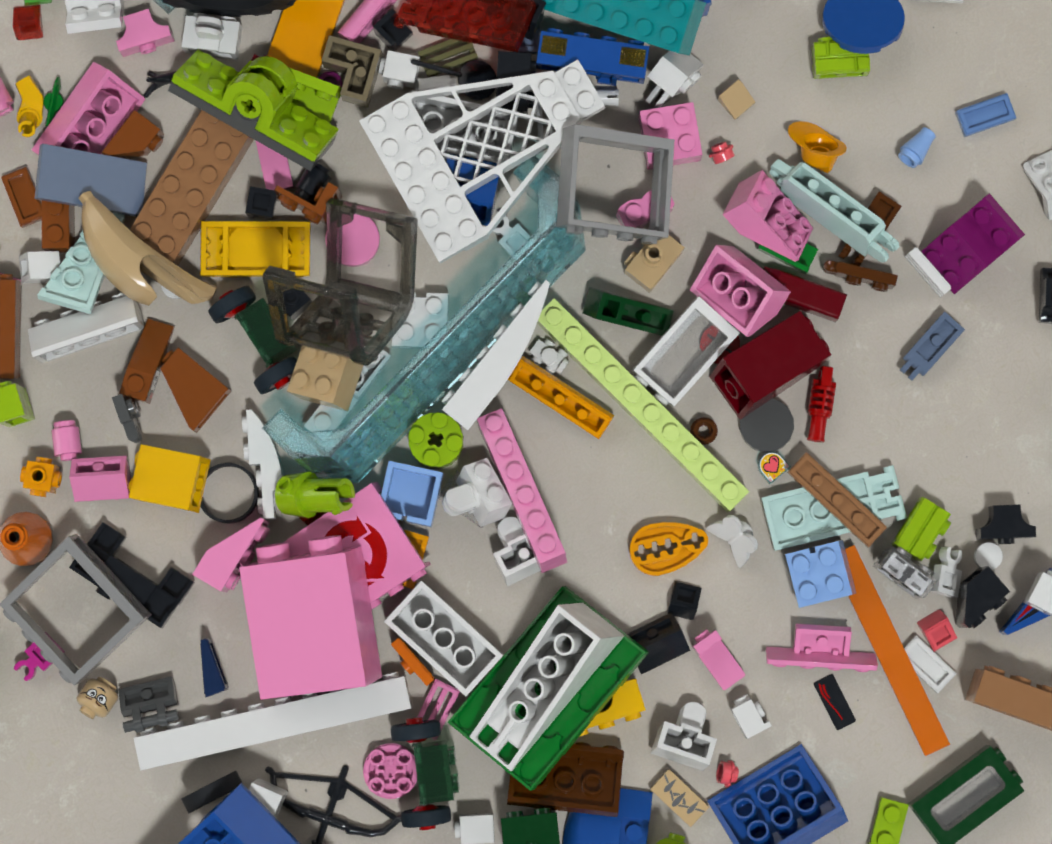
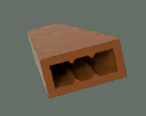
(10, 326)

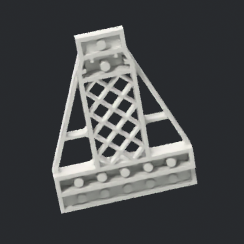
(427, 180)

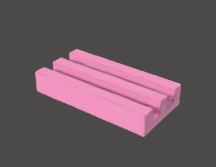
(446, 688)

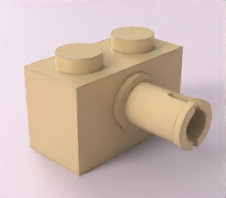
(652, 262)

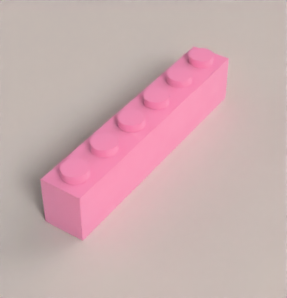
(522, 490)

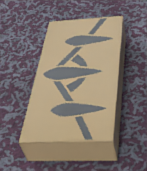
(679, 798)

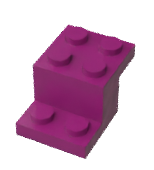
(972, 243)

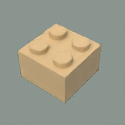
(324, 379)

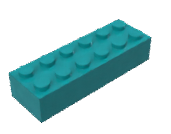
(655, 22)

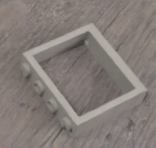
(661, 183)
(105, 579)

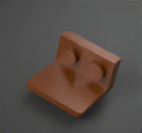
(312, 213)

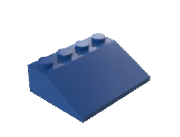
(779, 804)

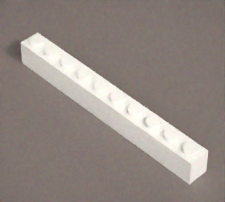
(271, 723)

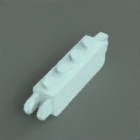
(834, 209)

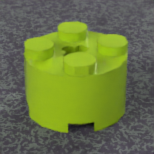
(432, 455)

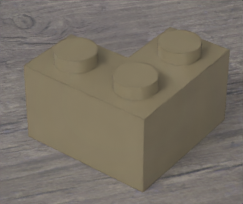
(358, 63)

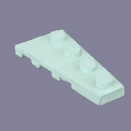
(76, 280)

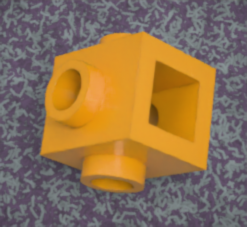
(51, 477)

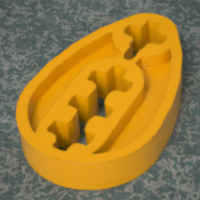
(659, 533)

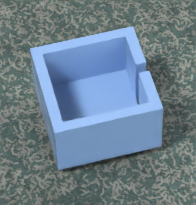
(412, 492)
(820, 574)

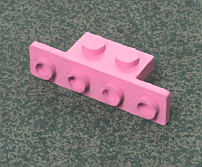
(821, 647)

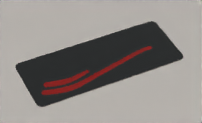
(834, 702)

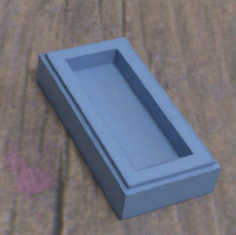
(985, 115)

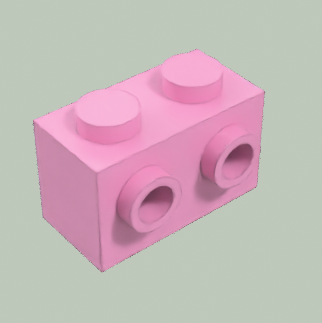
(96, 480)

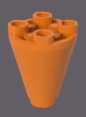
(34, 539)

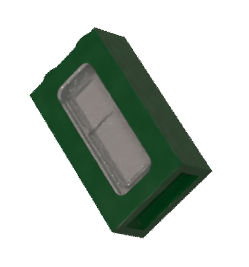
(967, 796)

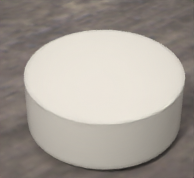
(988, 555)

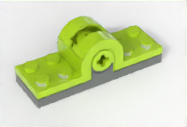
(256, 104)

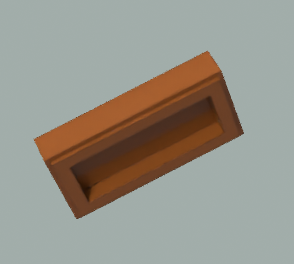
(22, 194)

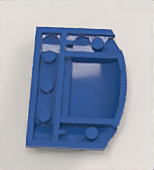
(627, 828)

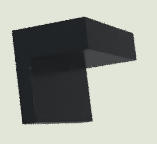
(663, 641)

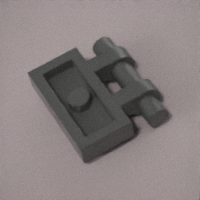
(145, 698)

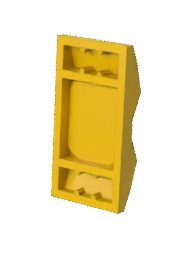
(250, 247)

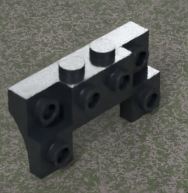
(158, 599)

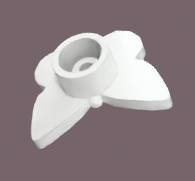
(738, 536)

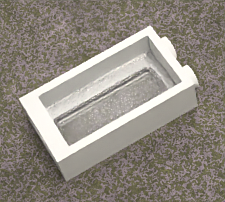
(684, 352)

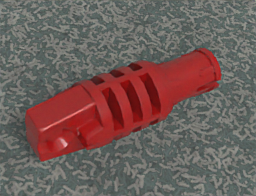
(821, 403)

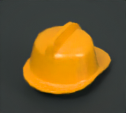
(817, 146)

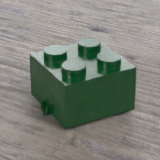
(530, 829)

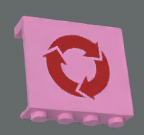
(386, 549)

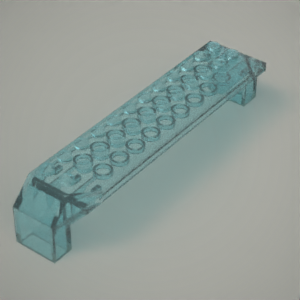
(446, 356)

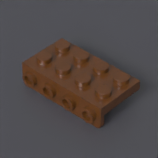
(580, 782)

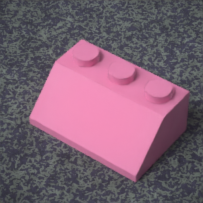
(739, 289)

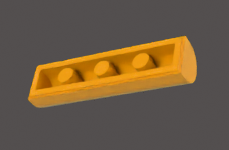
(561, 397)

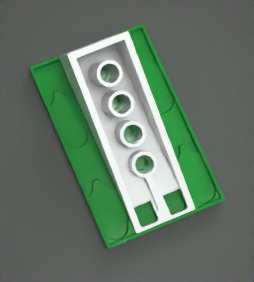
(548, 688)

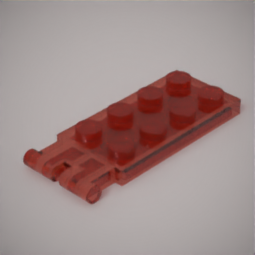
(480, 22)

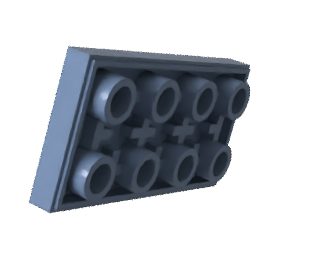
(69, 172)

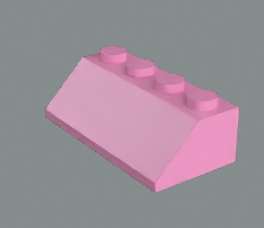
(92, 112)

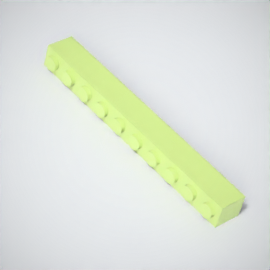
(641, 406)

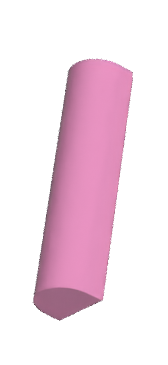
(364, 19)

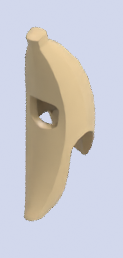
(124, 256)

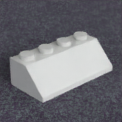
(84, 330)

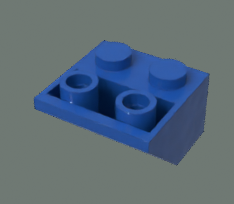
(483, 198)

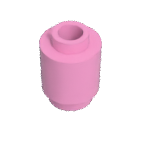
(66, 440)

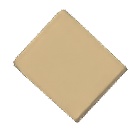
(736, 99)

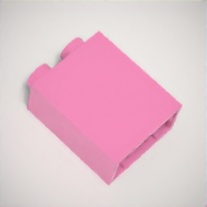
(310, 619)

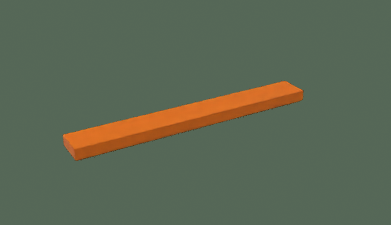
(894, 658)

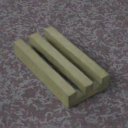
(442, 46)

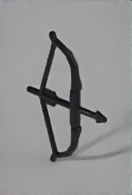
(336, 792)

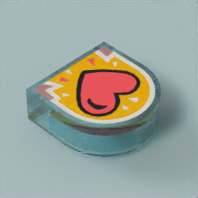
(772, 465)

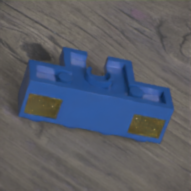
(598, 57)

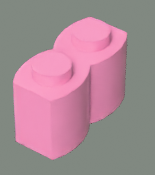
(637, 211)

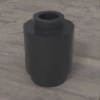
(311, 183)

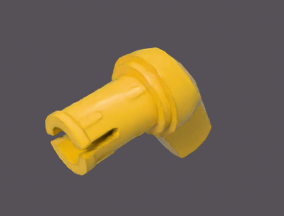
(31, 107)

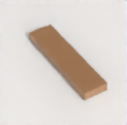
(837, 500)

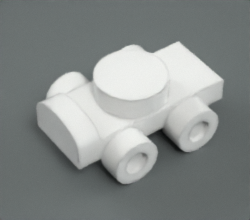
(544, 353)

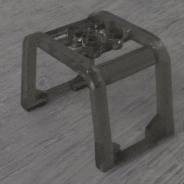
(347, 323)

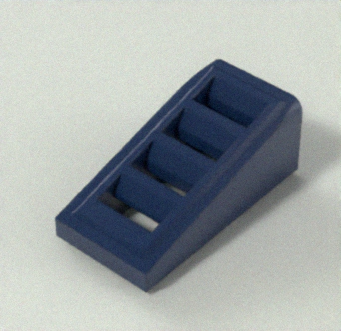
(213, 675)

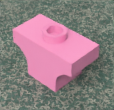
(143, 34)

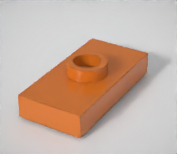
(411, 662)

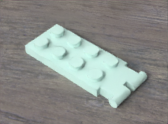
(799, 518)

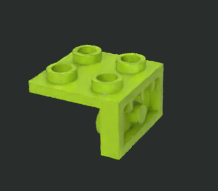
(316, 95)

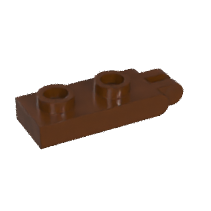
(855, 275)

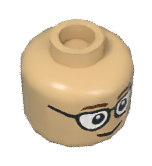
(97, 698)

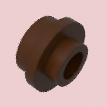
(710, 424)

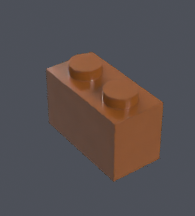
(57, 226)

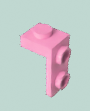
(717, 659)

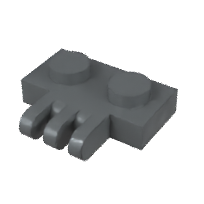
(128, 413)

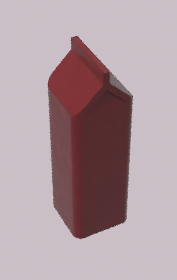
(810, 296)

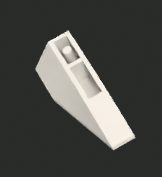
(497, 363)

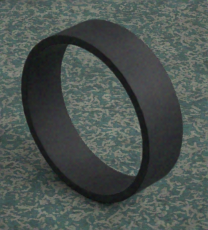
(256, 494)
(211, 792)

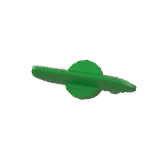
(53, 101)

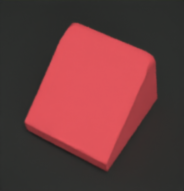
(937, 630)

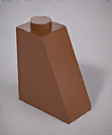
(193, 388)

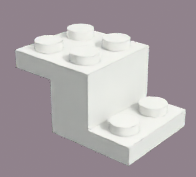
(93, 15)

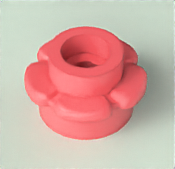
(721, 152)
(727, 773)

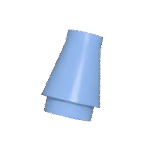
(915, 150)

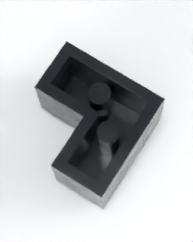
(511, 65)

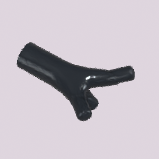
(158, 81)

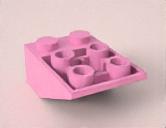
(768, 217)
(222, 562)

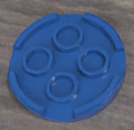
(863, 24)

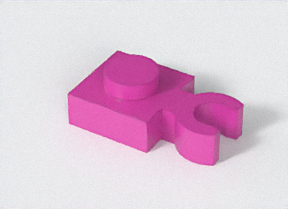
(35, 659)

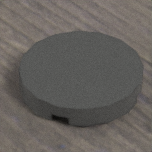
(768, 427)

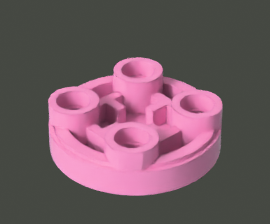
(359, 241)
(390, 771)

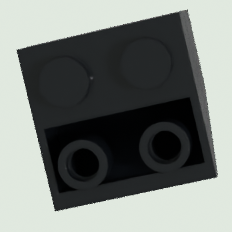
(977, 595)

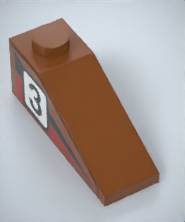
(146, 361)

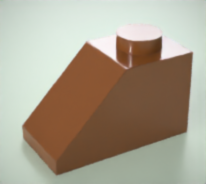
(134, 138)

